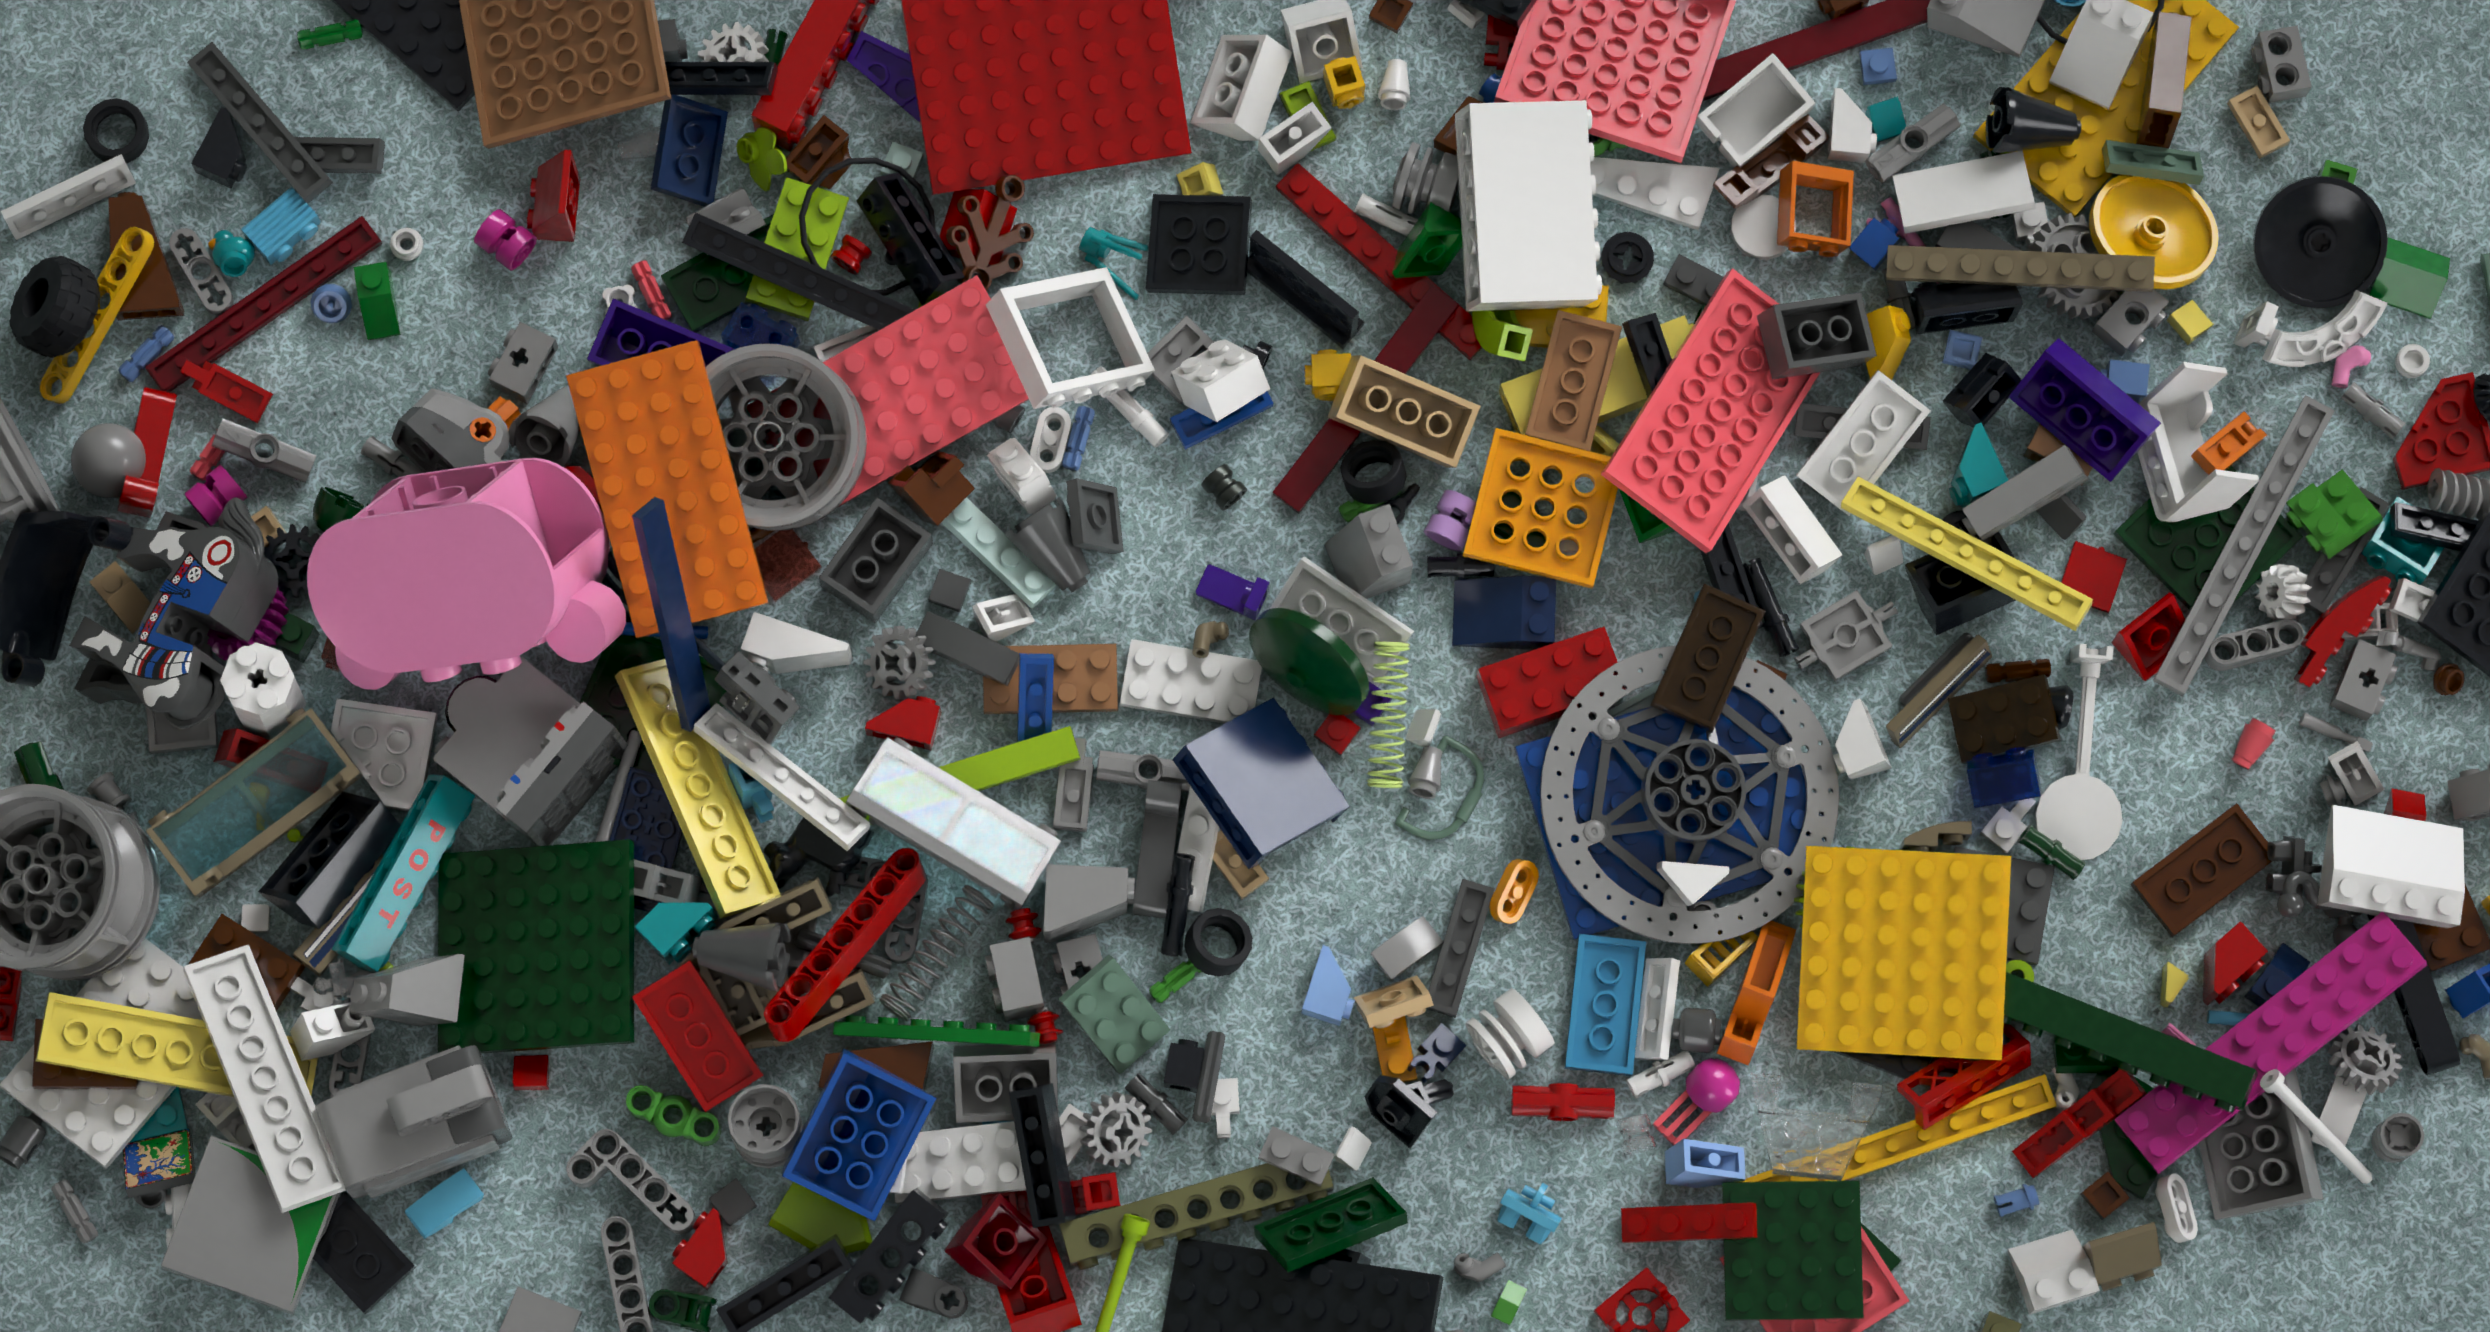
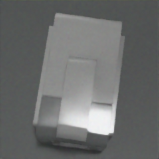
(414, 1122)

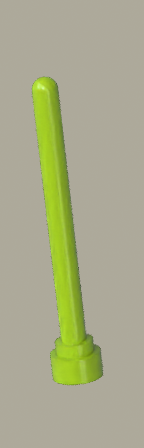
(1133, 1230)

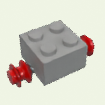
(1017, 978)

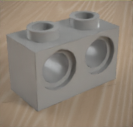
(2289, 64)

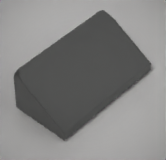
(2062, 516)

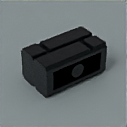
(1982, 391)

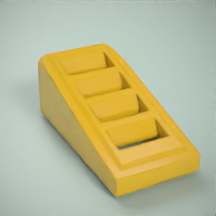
(1714, 968)

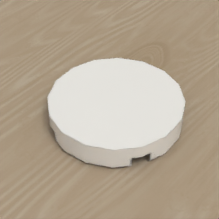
(1756, 227)

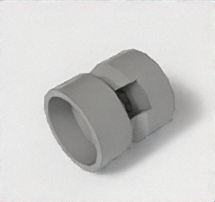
(2397, 1137)

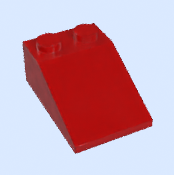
(555, 199)
(1042, 1294)

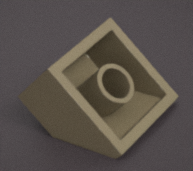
(2124, 1255)

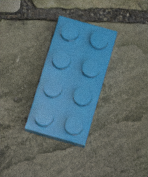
(1605, 1005)

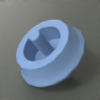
(331, 303)

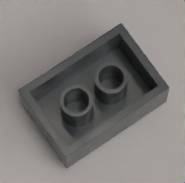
(1816, 335)
(876, 560)

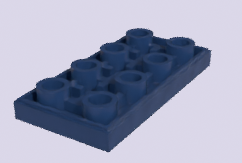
(649, 822)

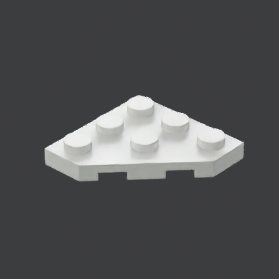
(387, 747)

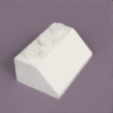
(1241, 86)

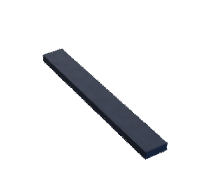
(671, 612)

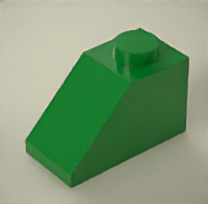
(377, 300)

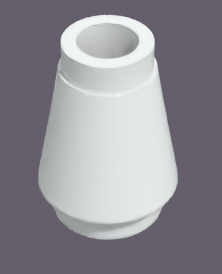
(1395, 86)

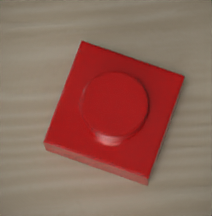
(1337, 732)

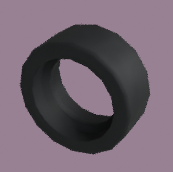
(104, 110)
(1366, 454)
(1234, 926)

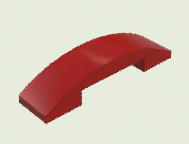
(1089, 1195)

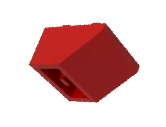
(2230, 958)

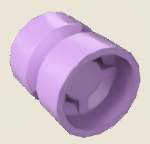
(1446, 529)

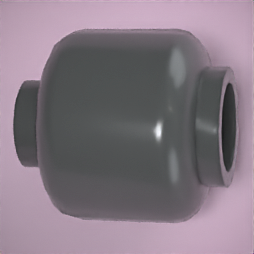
(1697, 1030)

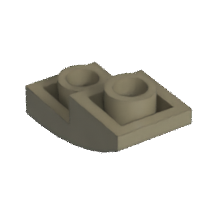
(1927, 839)

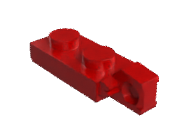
(228, 389)

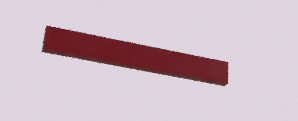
(1820, 41)
(265, 303)
(1336, 438)

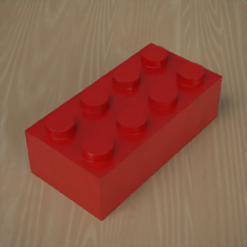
(1543, 681)

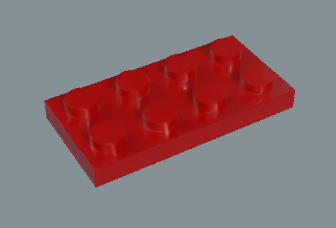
(697, 1035)

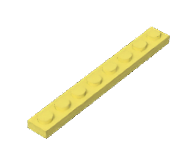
(1967, 553)

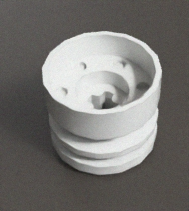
(1511, 1032)

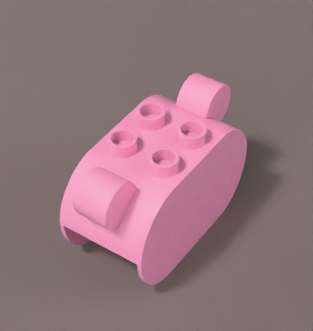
(466, 574)

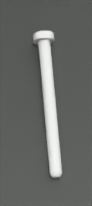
(2273, 1082)

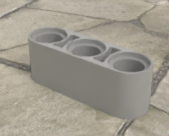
(2265, 634)

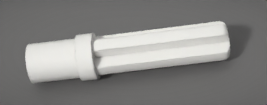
(1140, 419)

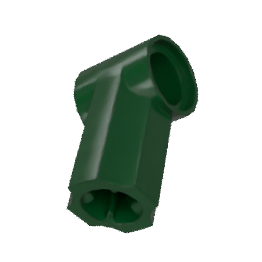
(36, 765)

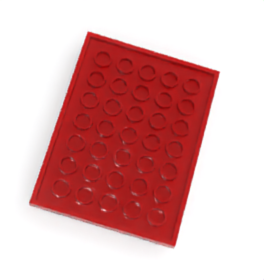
(1042, 87)

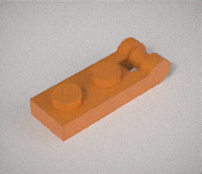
(2229, 444)

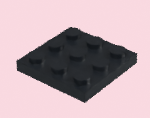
(1199, 244)

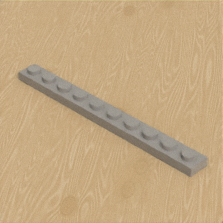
(2243, 546)

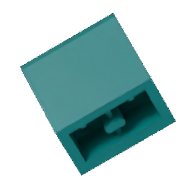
(674, 926)

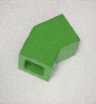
(1509, 1302)

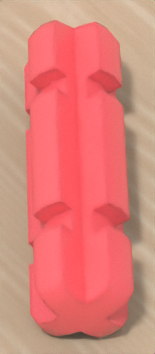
(651, 290)
(209, 457)

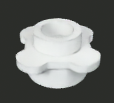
(619, 292)

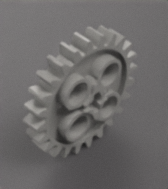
(2066, 236)

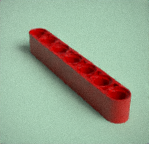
(843, 959)

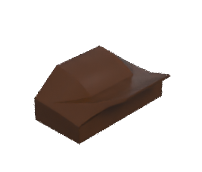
(818, 150)

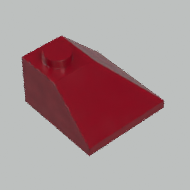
(996, 1243)

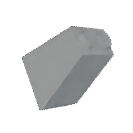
(1371, 553)
(1083, 898)
(412, 992)

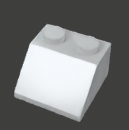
(1318, 35)
(2053, 1271)

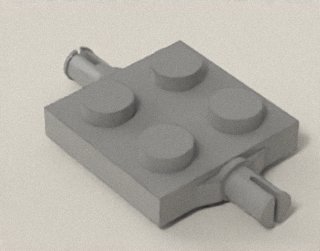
(1846, 635)

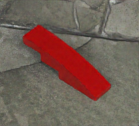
(2078, 1122)

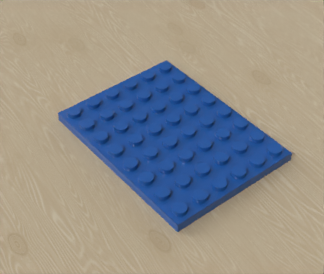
(1649, 845)

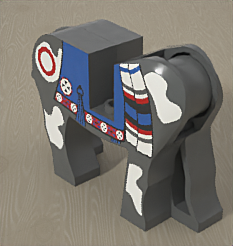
(214, 584)

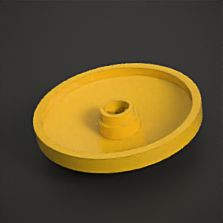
(2156, 220)

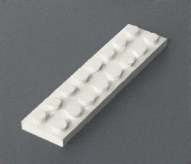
(264, 1078)

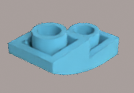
(443, 1203)

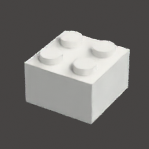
(1220, 380)

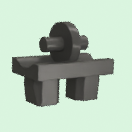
(2294, 858)

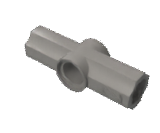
(1898, 155)
(242, 443)
(1124, 769)

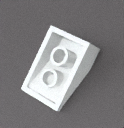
(2101, 49)
(789, 648)

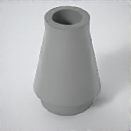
(1427, 774)

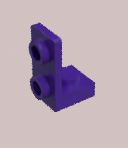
(1233, 591)

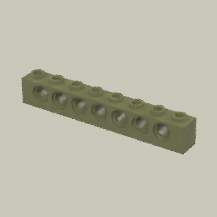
(1176, 1202)

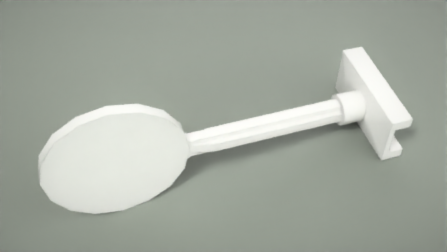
(2079, 807)

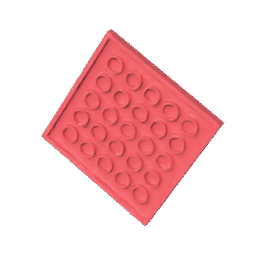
(1630, 59)

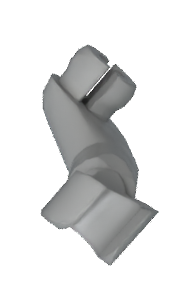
(2412, 647)

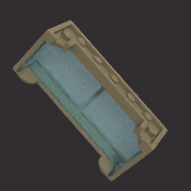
(254, 803)

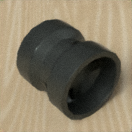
(1225, 488)

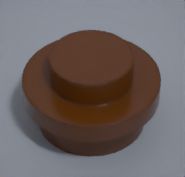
(2448, 679)

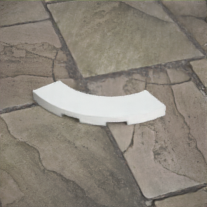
(2329, 340)

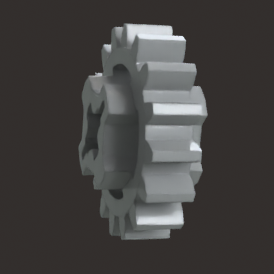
(900, 662)
(2367, 1061)
(1113, 1125)

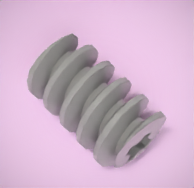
(2458, 493)

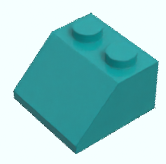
(1977, 469)

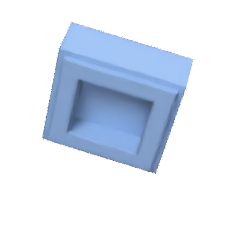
(1962, 349)

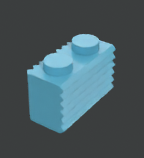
(282, 226)

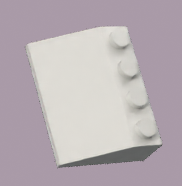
(2393, 867)

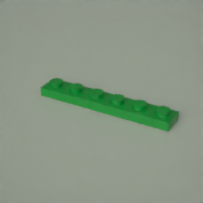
(950, 1032)

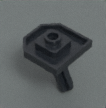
(1404, 1107)

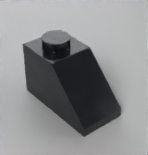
(221, 153)

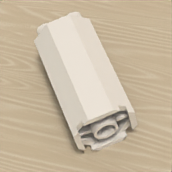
(261, 689)

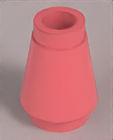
(2252, 743)

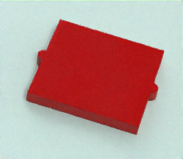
(2094, 574)

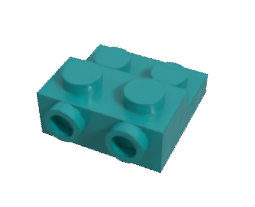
(2398, 555)

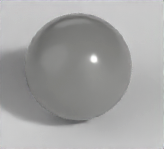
(105, 457)

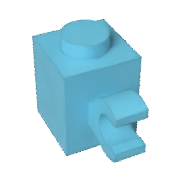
(751, 793)

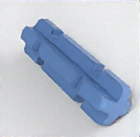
(146, 353)
(1078, 438)

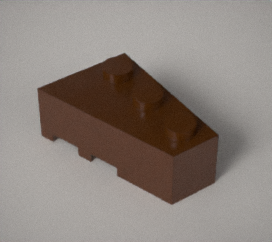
(906, 1061)

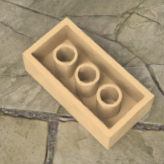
(1404, 411)

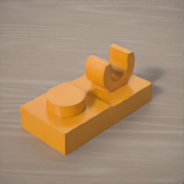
(1395, 1050)

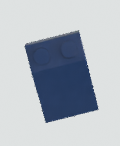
(1504, 612)

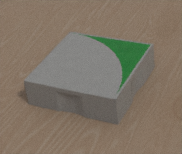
(238, 1236)

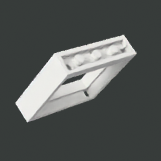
(1024, 355)

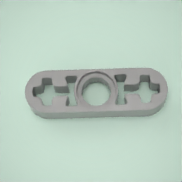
(197, 247)

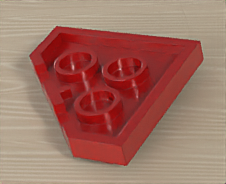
(2445, 435)

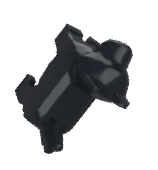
(812, 844)

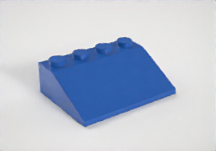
(858, 1135)

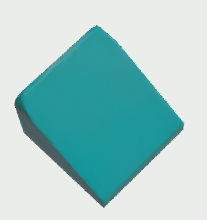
(1886, 118)

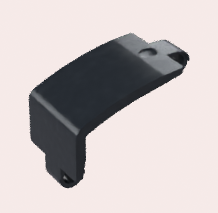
(39, 583)

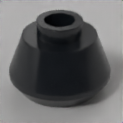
(2062, 702)

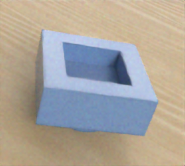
(1878, 66)

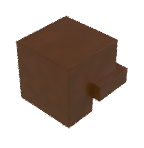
(933, 488)

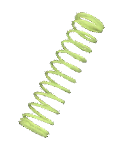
(1388, 647)

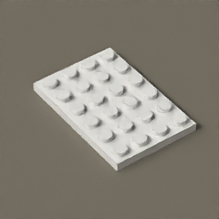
(102, 1118)

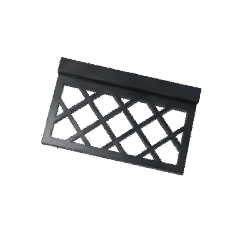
(1302, 291)

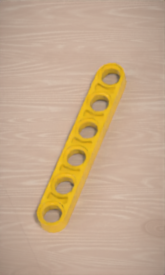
(104, 318)

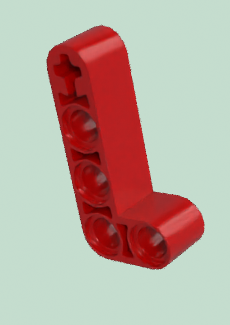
(152, 429)

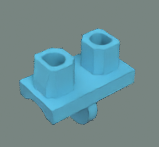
(1516, 1205)

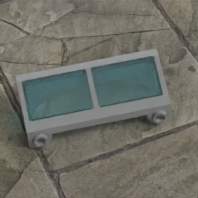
(953, 823)

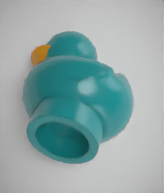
(231, 253)

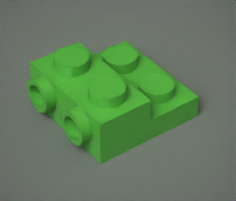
(2332, 514)

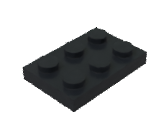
(360, 1255)

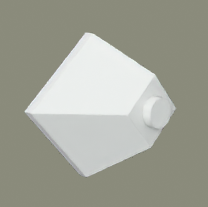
(1860, 745)

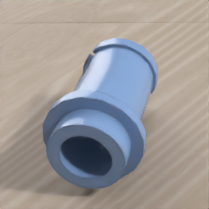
(2019, 1199)

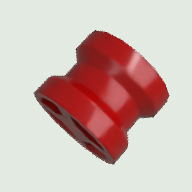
(851, 254)

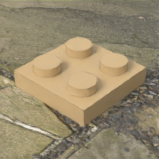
(1393, 1001)

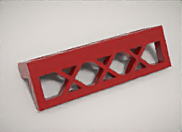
(1970, 1082)

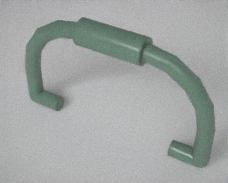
(1467, 806)

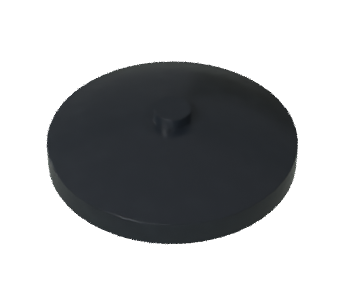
(2320, 241)

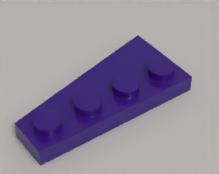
(887, 69)

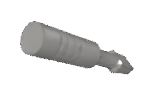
(2332, 731)

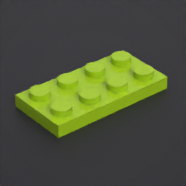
(822, 226)

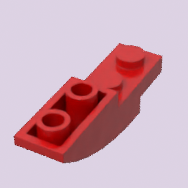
(2347, 615)

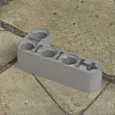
(638, 1185)

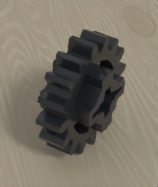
(293, 546)

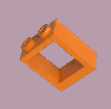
(1818, 177)

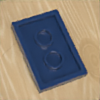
(689, 150)

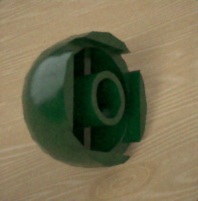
(333, 507)

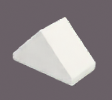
(1002, 616)
(2356, 773)
(1691, 880)

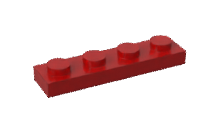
(1689, 1222)

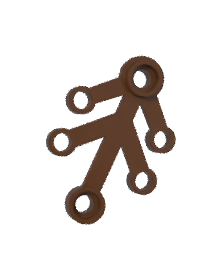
(988, 238)

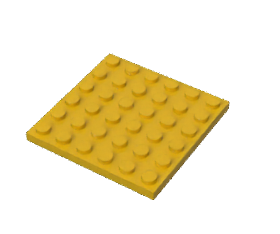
(1904, 952)

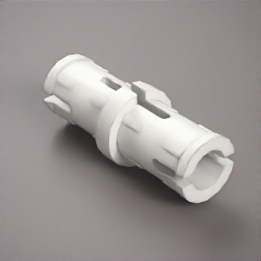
(1660, 1073)

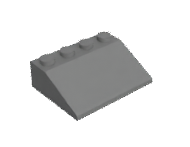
(1990, 23)
(2261, 1159)

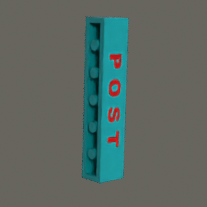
(404, 873)

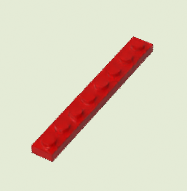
(1369, 250)

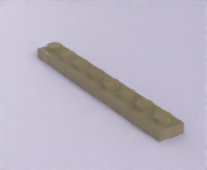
(2020, 268)

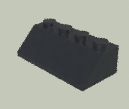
(331, 859)

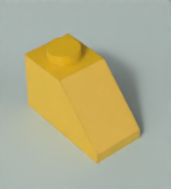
(1890, 338)

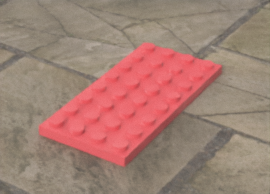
(919, 384)
(1709, 419)

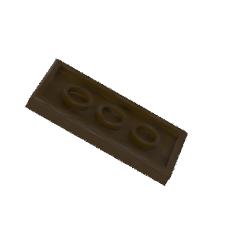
(1707, 658)

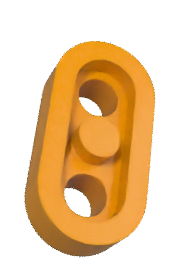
(1512, 892)

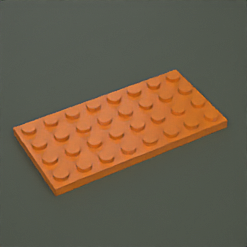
(659, 435)

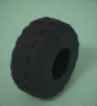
(54, 306)

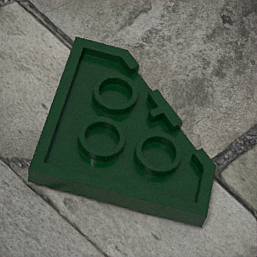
(2124, 1159)

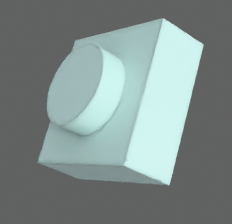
(904, 157)

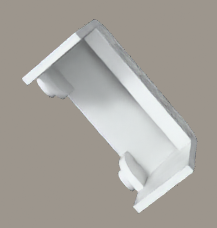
(2173, 477)

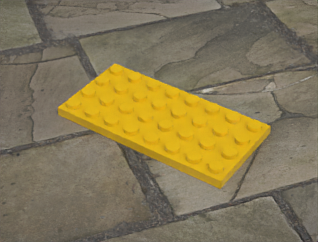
(2077, 171)

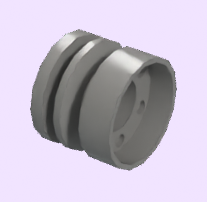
(1425, 180)
(748, 1119)

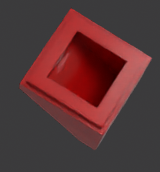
(531, 1072)

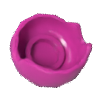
(1713, 1085)

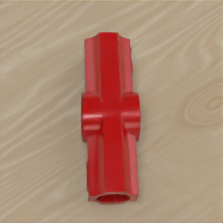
(1563, 1102)

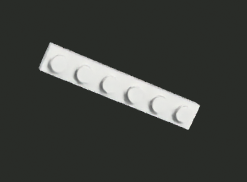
(781, 776)

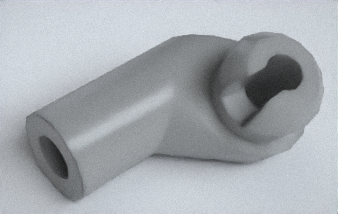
(1476, 1269)

